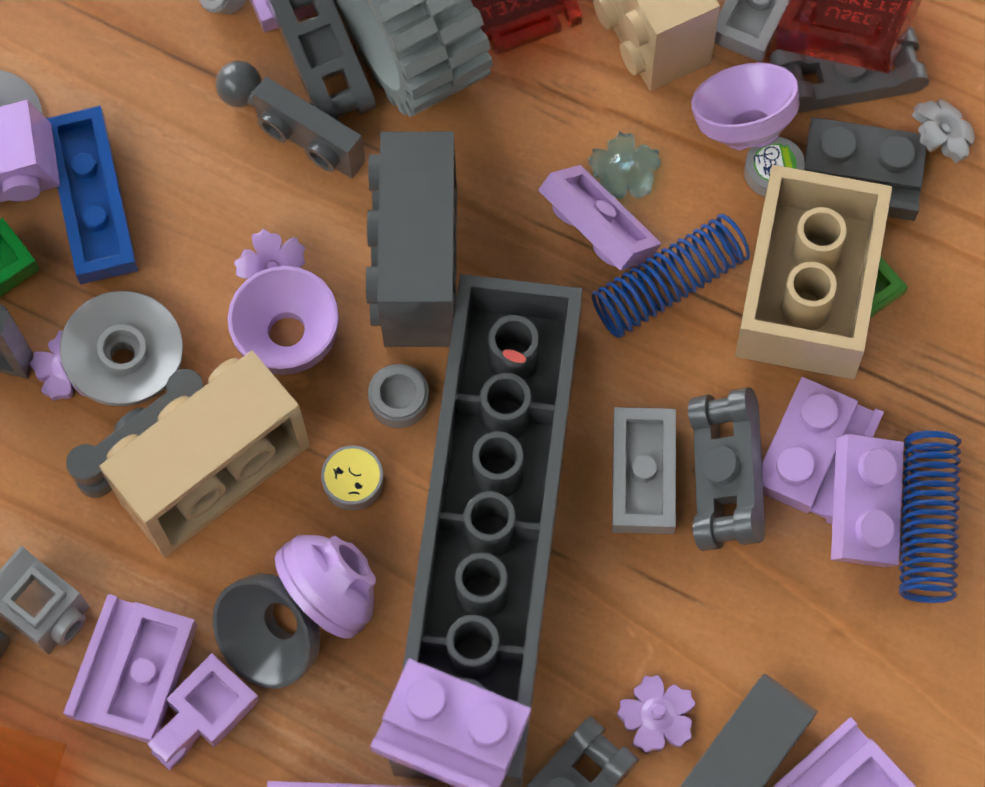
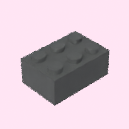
(413, 238)

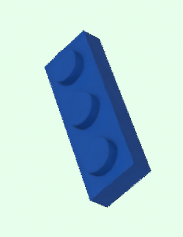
(91, 197)

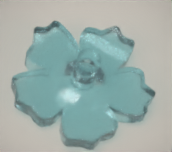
(624, 167)

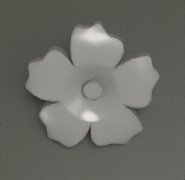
(944, 128)

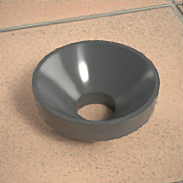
(255, 641)

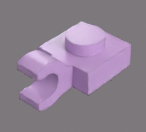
(205, 705)

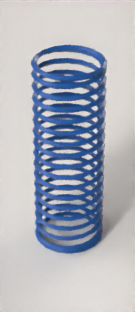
(720, 231)
(932, 453)

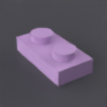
(604, 221)
(867, 501)

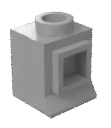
(39, 602)

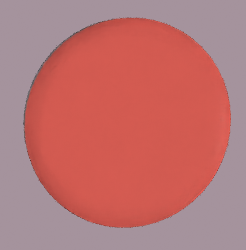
(513, 359)

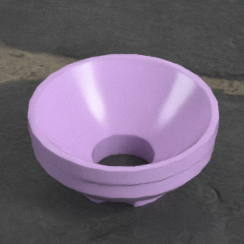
(746, 104)
(279, 295)
(328, 582)

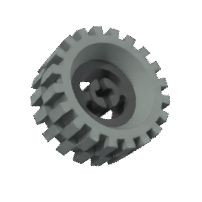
(418, 47)

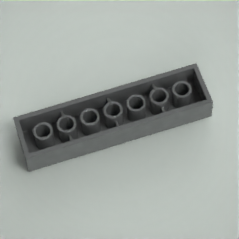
(495, 491)

